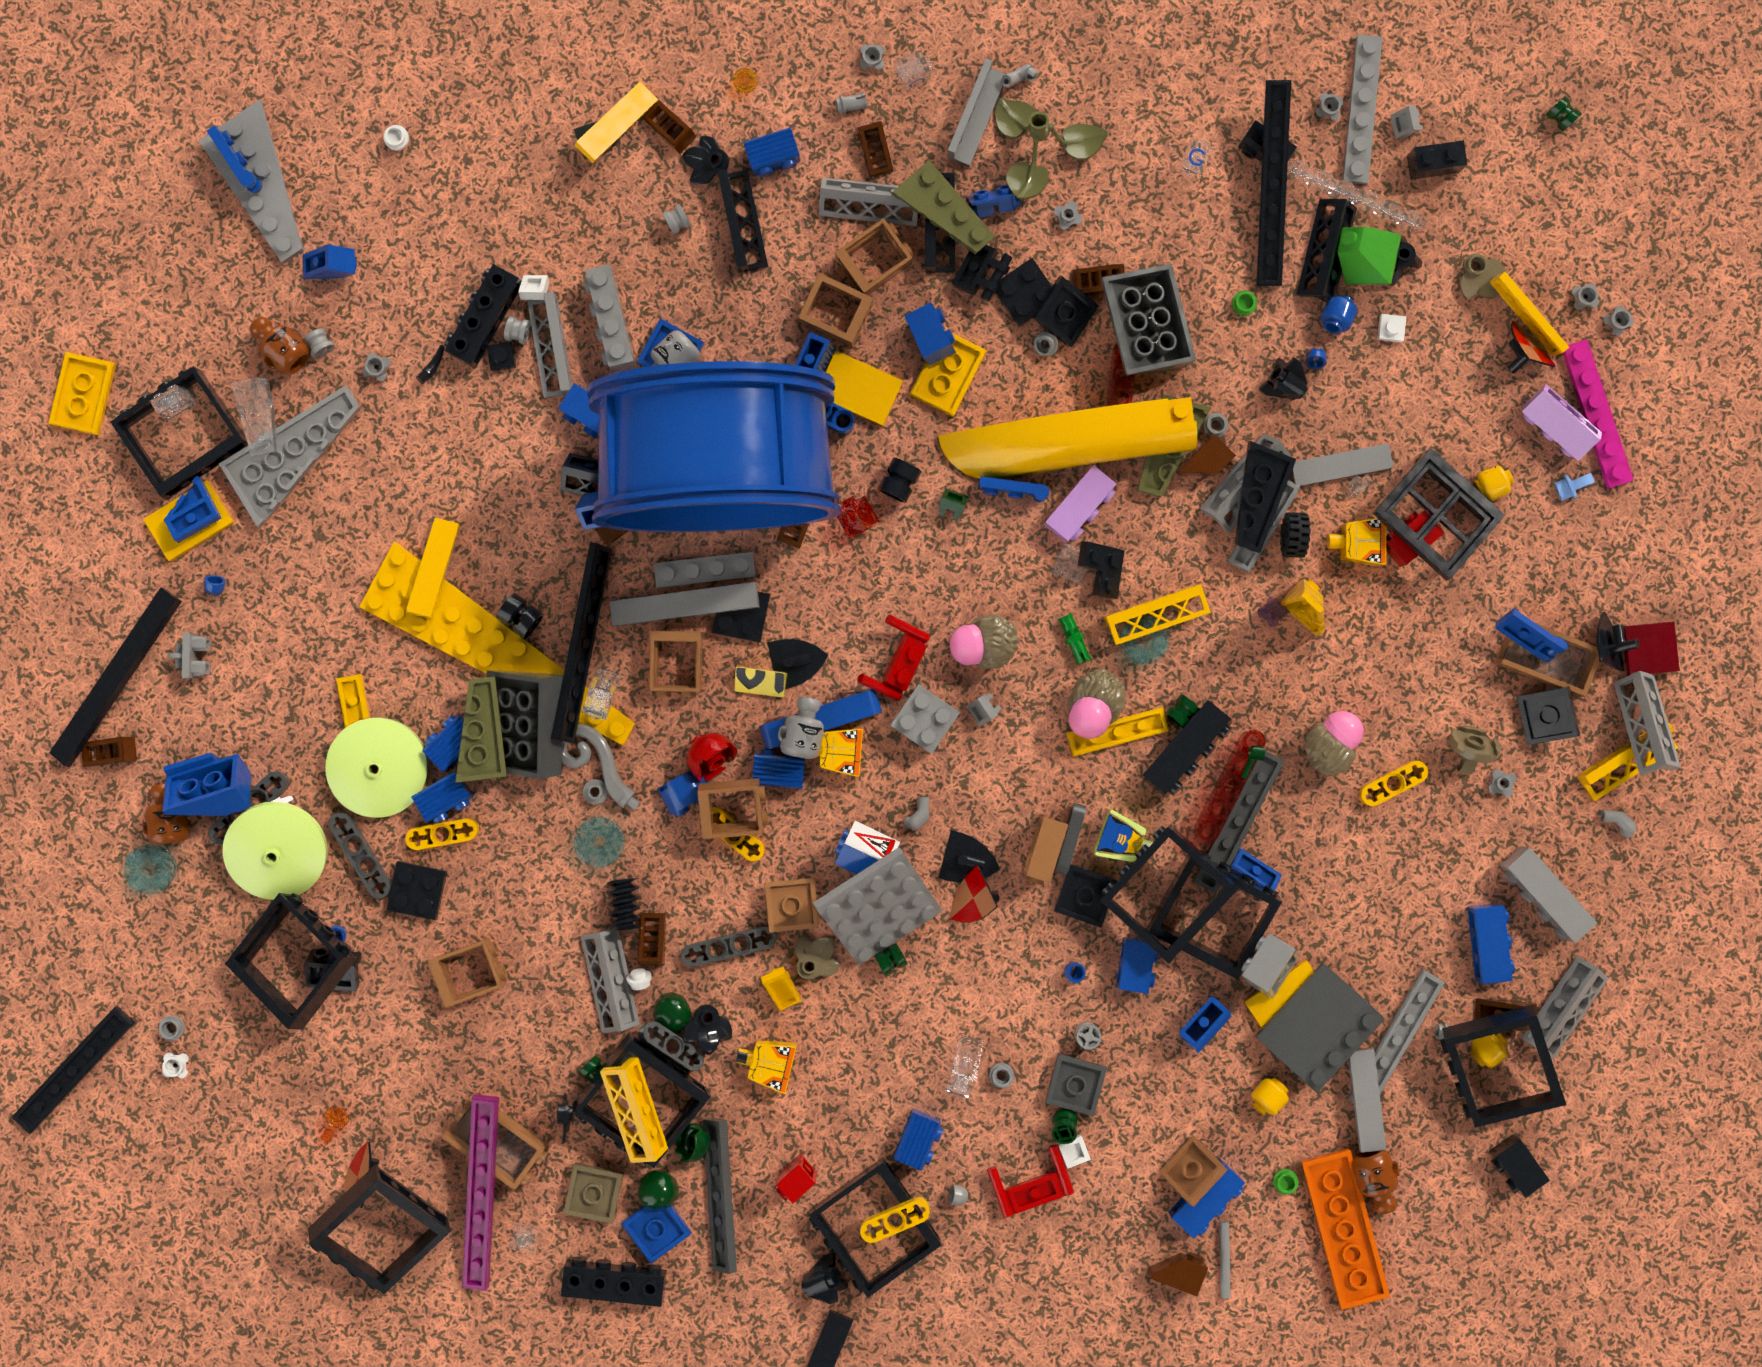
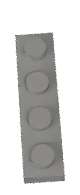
(704, 570)

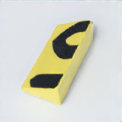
(760, 682)

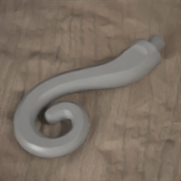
(615, 787)

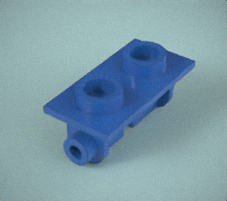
(984, 201)

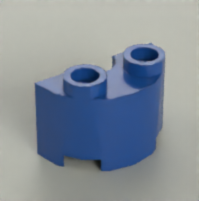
(680, 793)

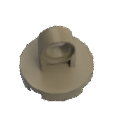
(1473, 747)

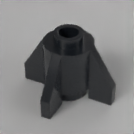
(1405, 258)
(1286, 380)
(824, 1280)

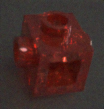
(857, 516)

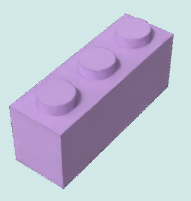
(1561, 423)
(1081, 505)

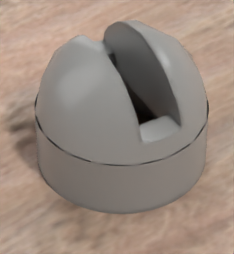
(957, 1195)

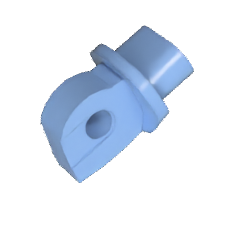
(1566, 487)

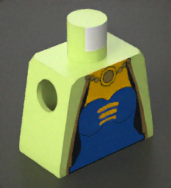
(1120, 838)

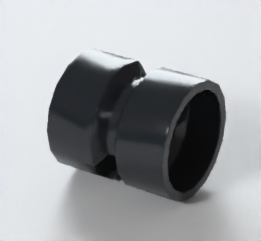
(899, 480)
(513, 609)

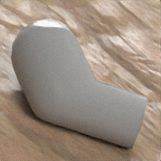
(1019, 75)
(920, 817)
(1626, 824)

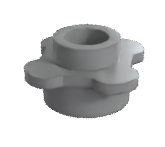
(877, 52)
(1334, 101)
(1065, 222)
(1592, 296)
(1622, 314)
(371, 362)
(1496, 787)

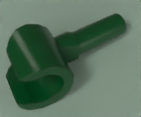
(1254, 753)

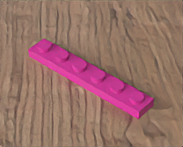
(1597, 411)

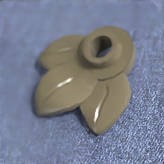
(1478, 281)
(818, 954)

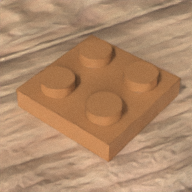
(791, 905)
(1193, 1171)

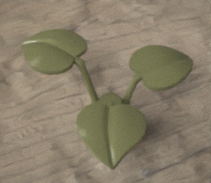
(1016, 117)

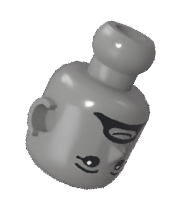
(675, 349)
(802, 732)

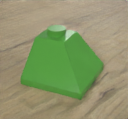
(1368, 255)

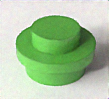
(1244, 303)
(1285, 1181)

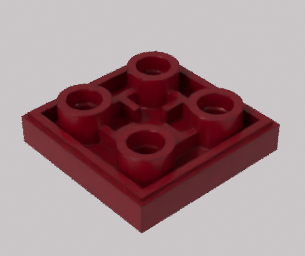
(1657, 648)

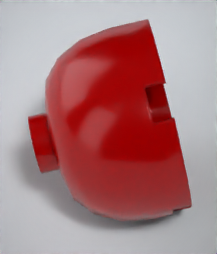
(708, 754)

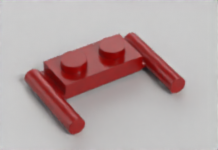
(903, 662)
(1035, 1190)

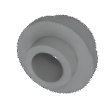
(1040, 346)
(1221, 419)
(587, 791)
(164, 1028)
(1007, 1081)

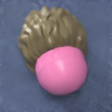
(985, 642)
(1095, 703)
(1334, 742)

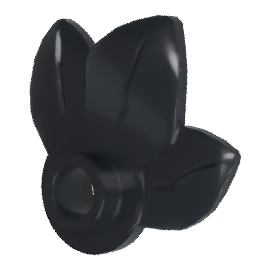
(702, 159)
(707, 1033)
(564, 1116)

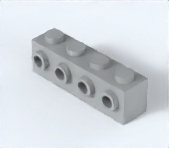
(610, 317)
(1548, 894)

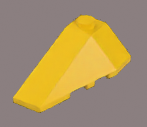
(1306, 605)

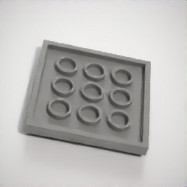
(878, 906)

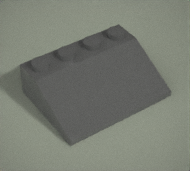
(1148, 320)
(527, 720)
(1319, 1027)

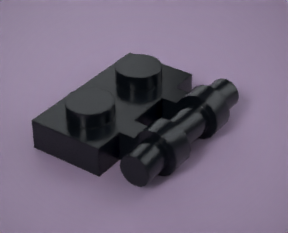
(975, 268)

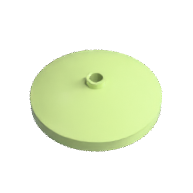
(399, 760)
(278, 830)

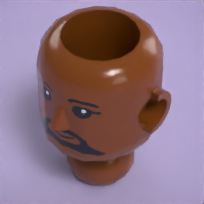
(280, 346)
(161, 827)
(1377, 1178)

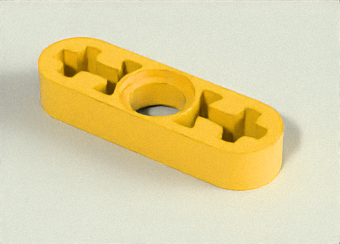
(1406, 768)
(462, 837)
(753, 839)
(914, 1218)

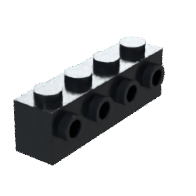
(483, 316)
(1187, 749)
(614, 1282)

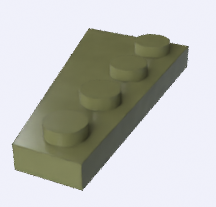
(940, 203)
(1160, 469)
(481, 739)

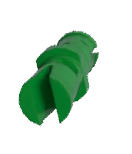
(1074, 639)

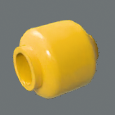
(1494, 482)
(1490, 1050)
(1270, 1096)

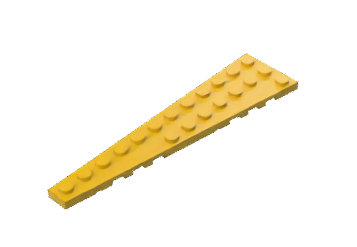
(467, 632)

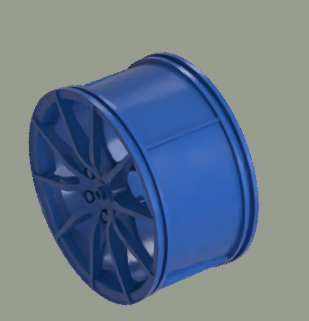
(713, 447)

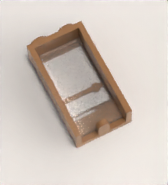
(1570, 668)
(515, 1150)

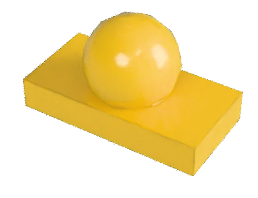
(781, 988)

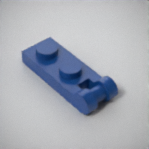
(234, 159)
(1015, 489)
(1530, 636)

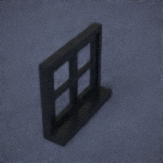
(1459, 490)

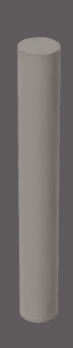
(1224, 1240)

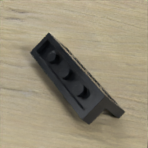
(732, 216)
(931, 241)
(1330, 267)
(583, 469)

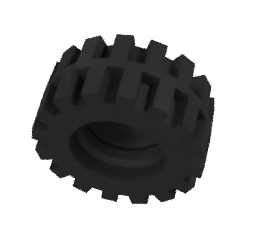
(1295, 535)

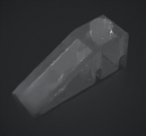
(256, 414)

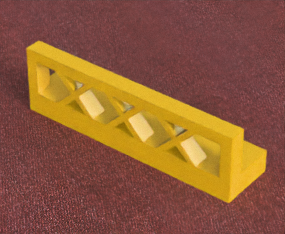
(1155, 604)
(1604, 768)
(640, 1111)

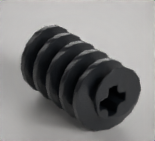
(624, 904)

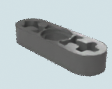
(1068, 847)
(681, 1046)

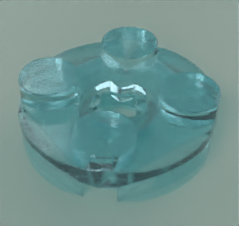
(1139, 653)
(594, 854)
(138, 860)

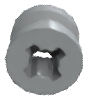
(676, 219)
(517, 330)
(318, 343)
(1089, 1039)

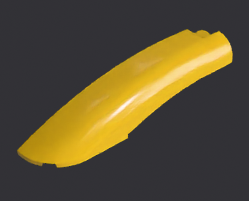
(1073, 439)

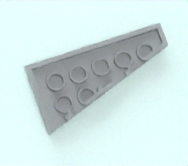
(271, 205)
(269, 478)

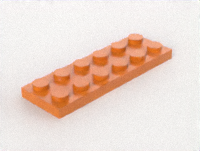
(1345, 1229)

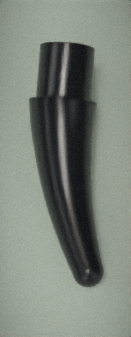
(429, 370)

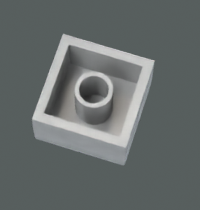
(925, 719)
(1269, 965)

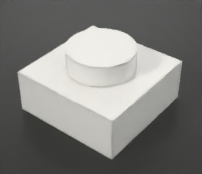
(533, 287)
(1391, 328)
(1075, 1152)

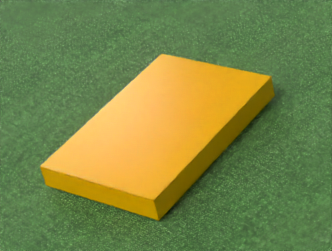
(948, 380)
(863, 388)
(82, 393)
(163, 537)
(1264, 1007)

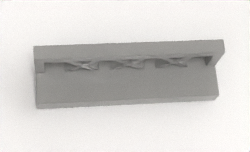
(976, 115)
(864, 193)
(558, 342)
(1228, 493)
(1655, 722)
(620, 998)
(1565, 1004)

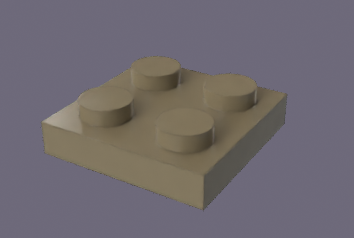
(593, 1193)

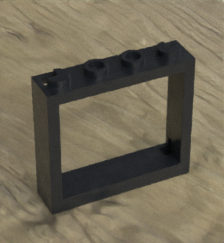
(200, 466)
(1210, 910)
(1199, 950)
(262, 988)
(1492, 1025)
(605, 1127)
(379, 1181)
(845, 1259)

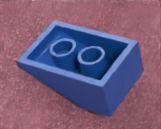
(209, 789)

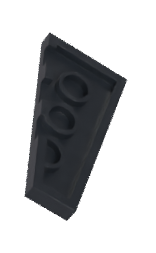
(1262, 489)

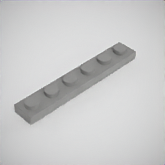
(1362, 109)

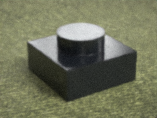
(501, 356)

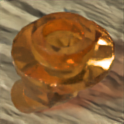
(335, 1118)

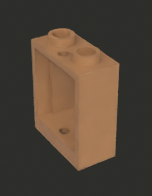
(851, 269)
(848, 338)
(675, 636)
(712, 830)
(1044, 850)
(444, 980)

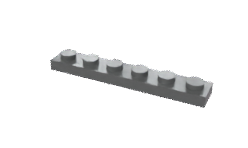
(1241, 818)
(720, 1196)

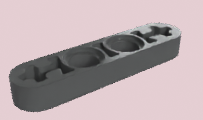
(267, 782)
(364, 852)
(729, 948)

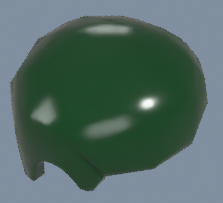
(672, 1011)
(692, 1143)
(658, 1189)

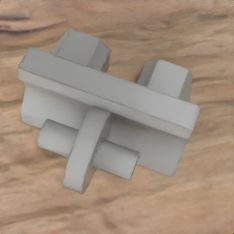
(187, 655)

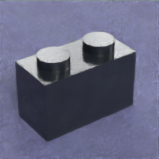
(1437, 160)
(1519, 1166)

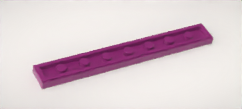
(480, 1192)

